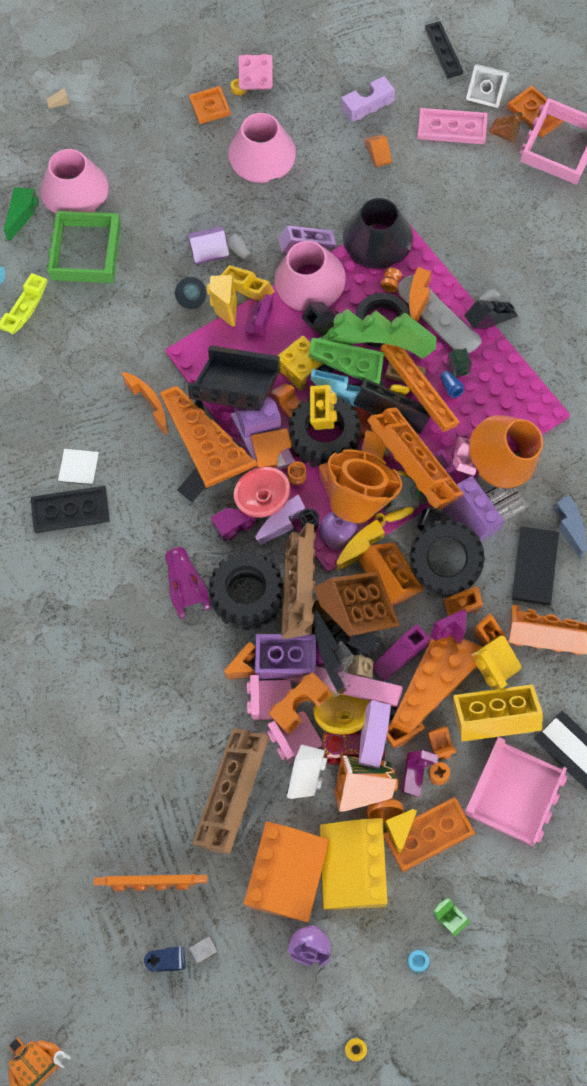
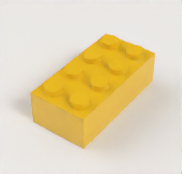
(497, 712)

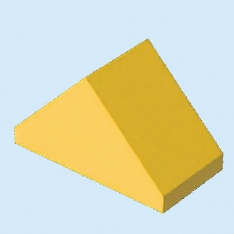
(399, 828)

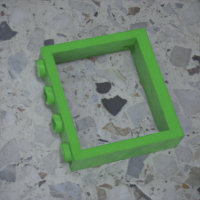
(84, 219)

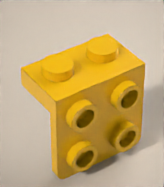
(497, 662)

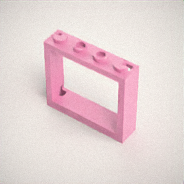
(566, 114)

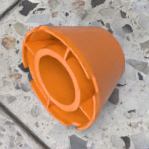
(493, 456)
(360, 485)

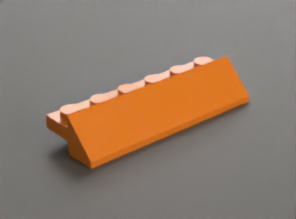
(415, 458)

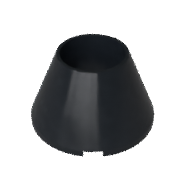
(378, 247)

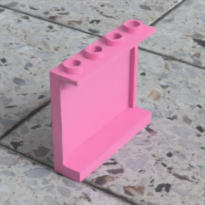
(516, 793)

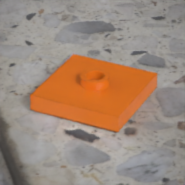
(209, 105)

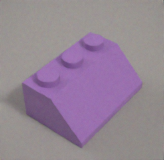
(475, 510)

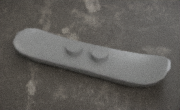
(443, 320)

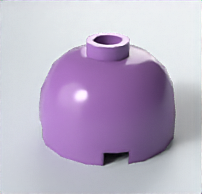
(336, 531)
(310, 945)

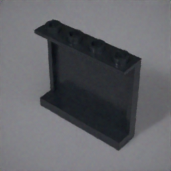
(236, 378)

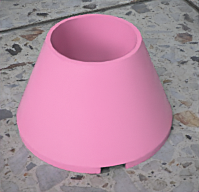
(261, 160)
(78, 194)
(301, 290)

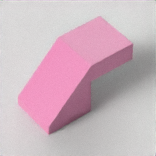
(462, 458)

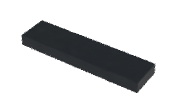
(443, 49)

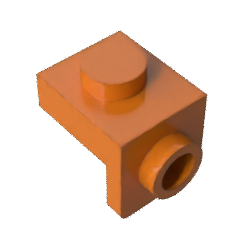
(441, 742)

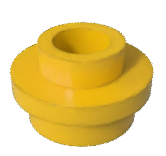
(348, 1049)

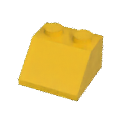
(223, 297)

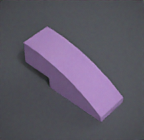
(281, 521)
(374, 734)

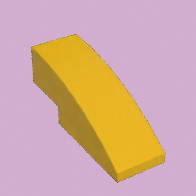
(248, 284)
(359, 544)

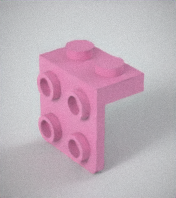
(255, 72)
(264, 696)
(289, 745)

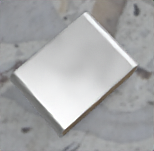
(203, 950)

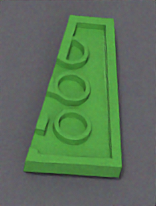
(348, 359)

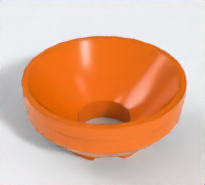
(385, 809)

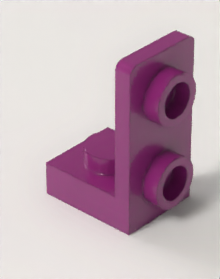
(414, 771)

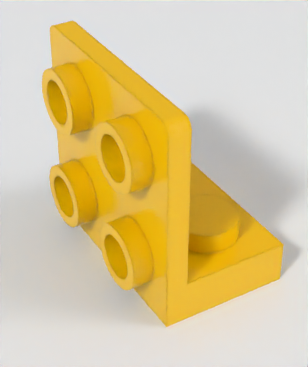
(296, 364)

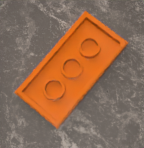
(432, 834)

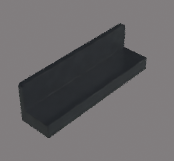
(377, 399)

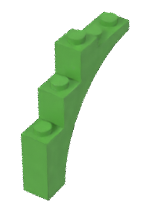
(375, 328)

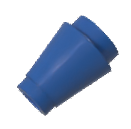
(452, 385)

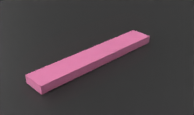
(364, 688)

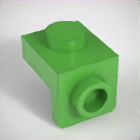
(450, 917)

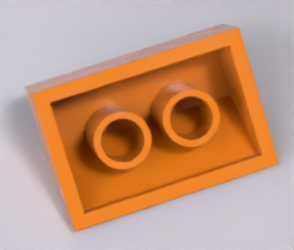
(394, 571)

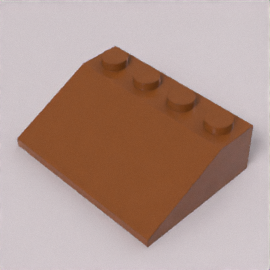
(357, 603)

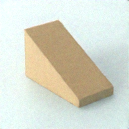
(58, 99)

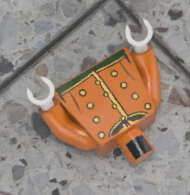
(34, 1062)

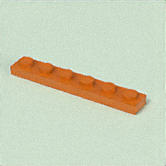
(420, 387)

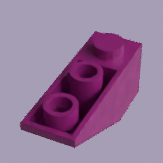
(401, 652)

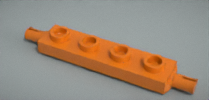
(160, 882)

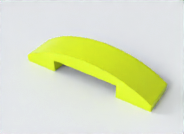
(25, 304)

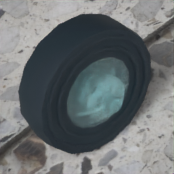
(190, 292)

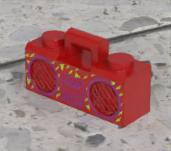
(342, 744)

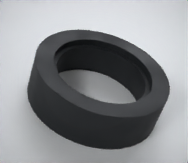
(381, 300)

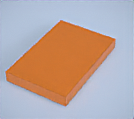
(529, 104)

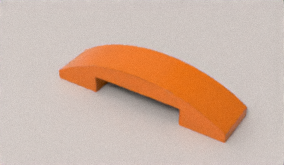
(137, 385)

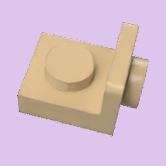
(361, 666)

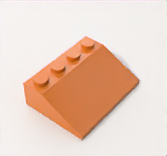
(286, 872)

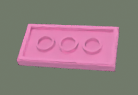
(452, 126)

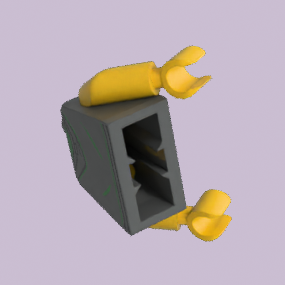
(404, 503)

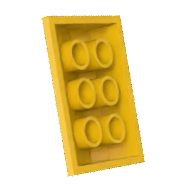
(354, 865)

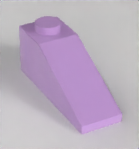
(294, 235)

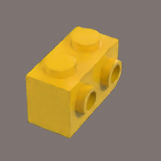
(322, 407)

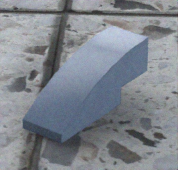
(571, 525)

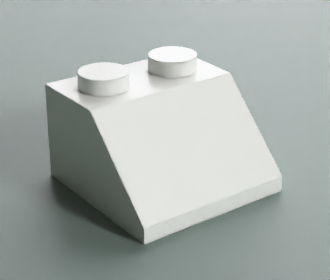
(487, 85)
(306, 772)

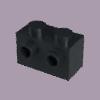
(366, 644)

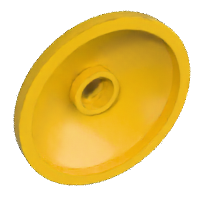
(341, 714)

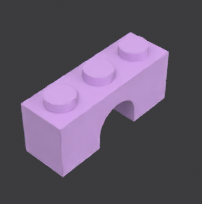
(357, 106)

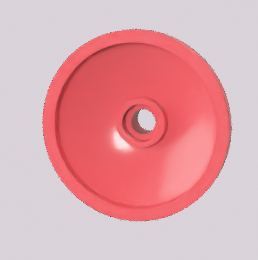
(262, 484)

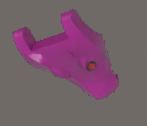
(185, 583)

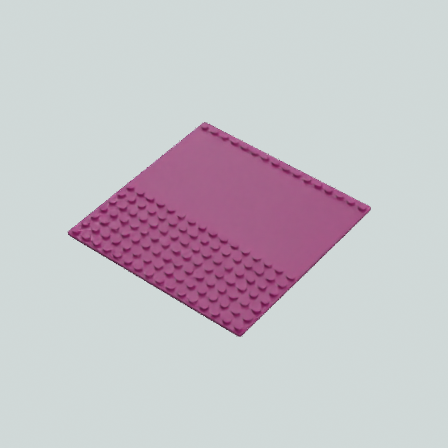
(496, 384)

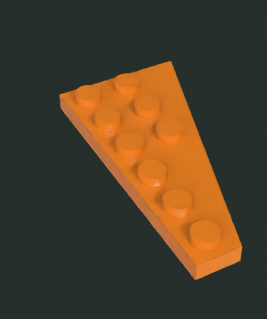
(207, 443)
(437, 676)

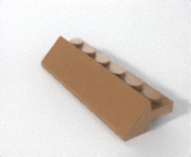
(298, 583)
(230, 791)

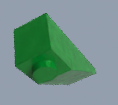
(20, 210)

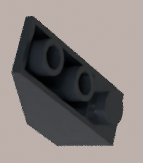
(489, 313)
(319, 318)

